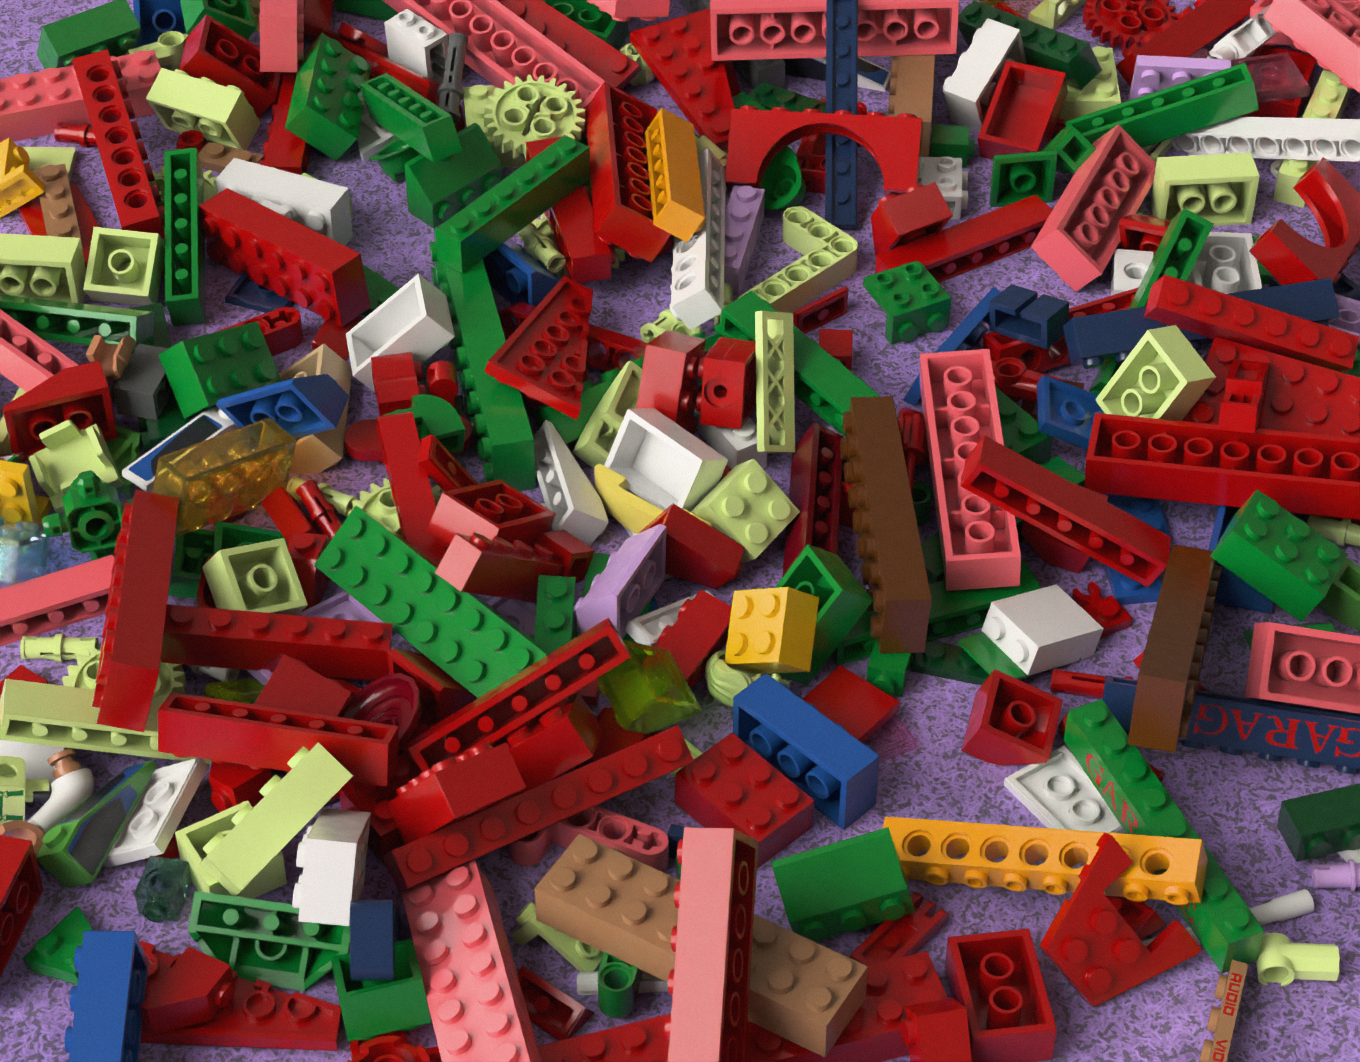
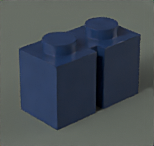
(1028, 318)

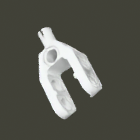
(1245, 39)

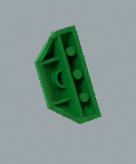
(265, 939)

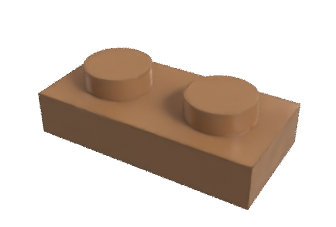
(217, 156)

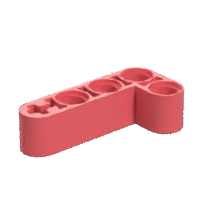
(606, 827)

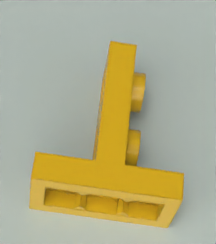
(17, 181)
(18, 495)

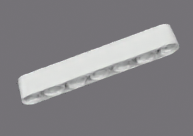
(1277, 138)

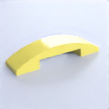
(622, 505)

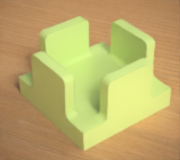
(67, 455)

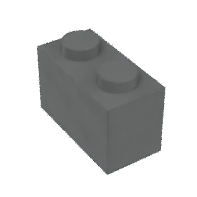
(143, 385)

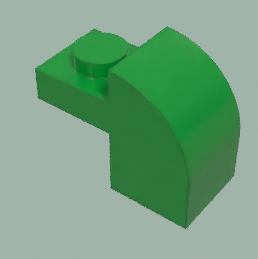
(438, 418)

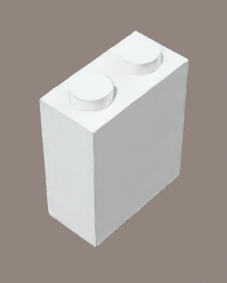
(1042, 629)

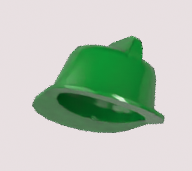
(393, 158)
(783, 182)

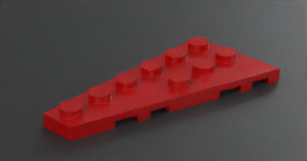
(682, 62)
(549, 349)

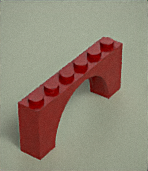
(761, 134)
(1337, 211)

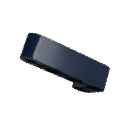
(373, 934)

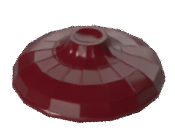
(388, 701)

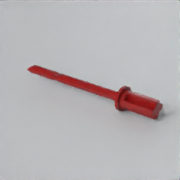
(912, 444)

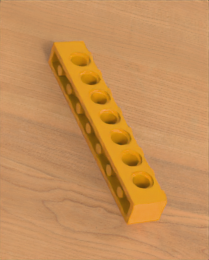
(1060, 848)

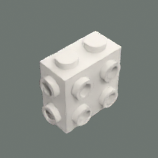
(417, 45)
(950, 180)

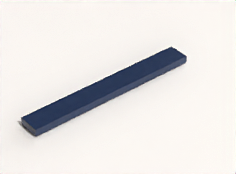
(841, 95)

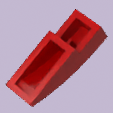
(1243, 396)

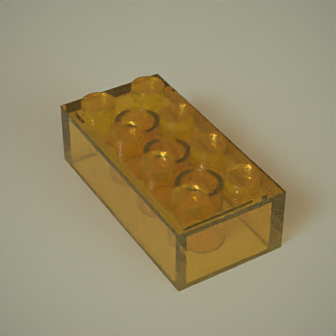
(225, 473)

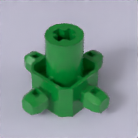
(90, 516)

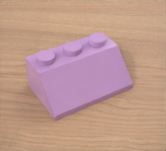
(626, 583)

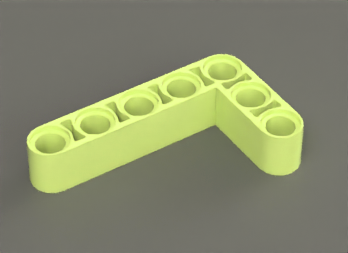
(827, 260)

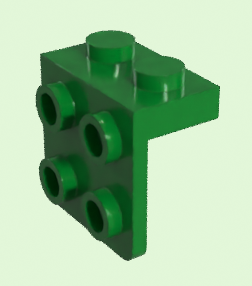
(911, 301)

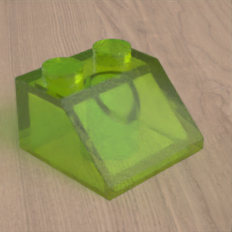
(648, 690)

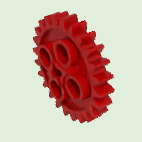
(1126, 20)

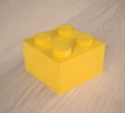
(771, 630)

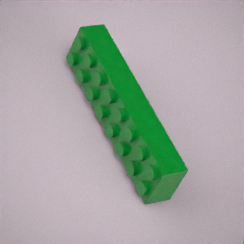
(440, 621)

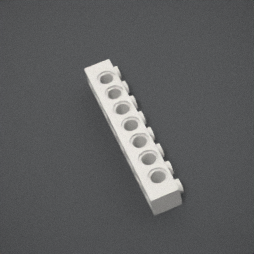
(699, 263)

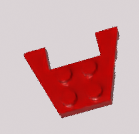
(1097, 945)

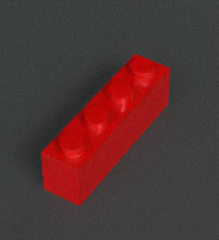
(496, 566)

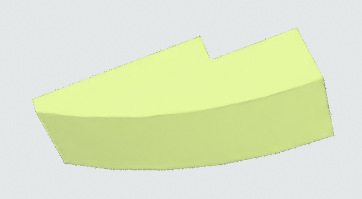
(608, 416)

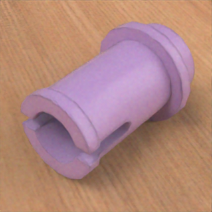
(1336, 875)

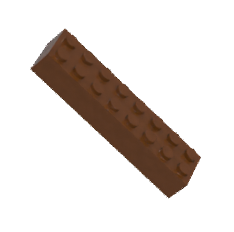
(886, 525)
(1175, 650)

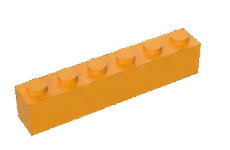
(674, 175)

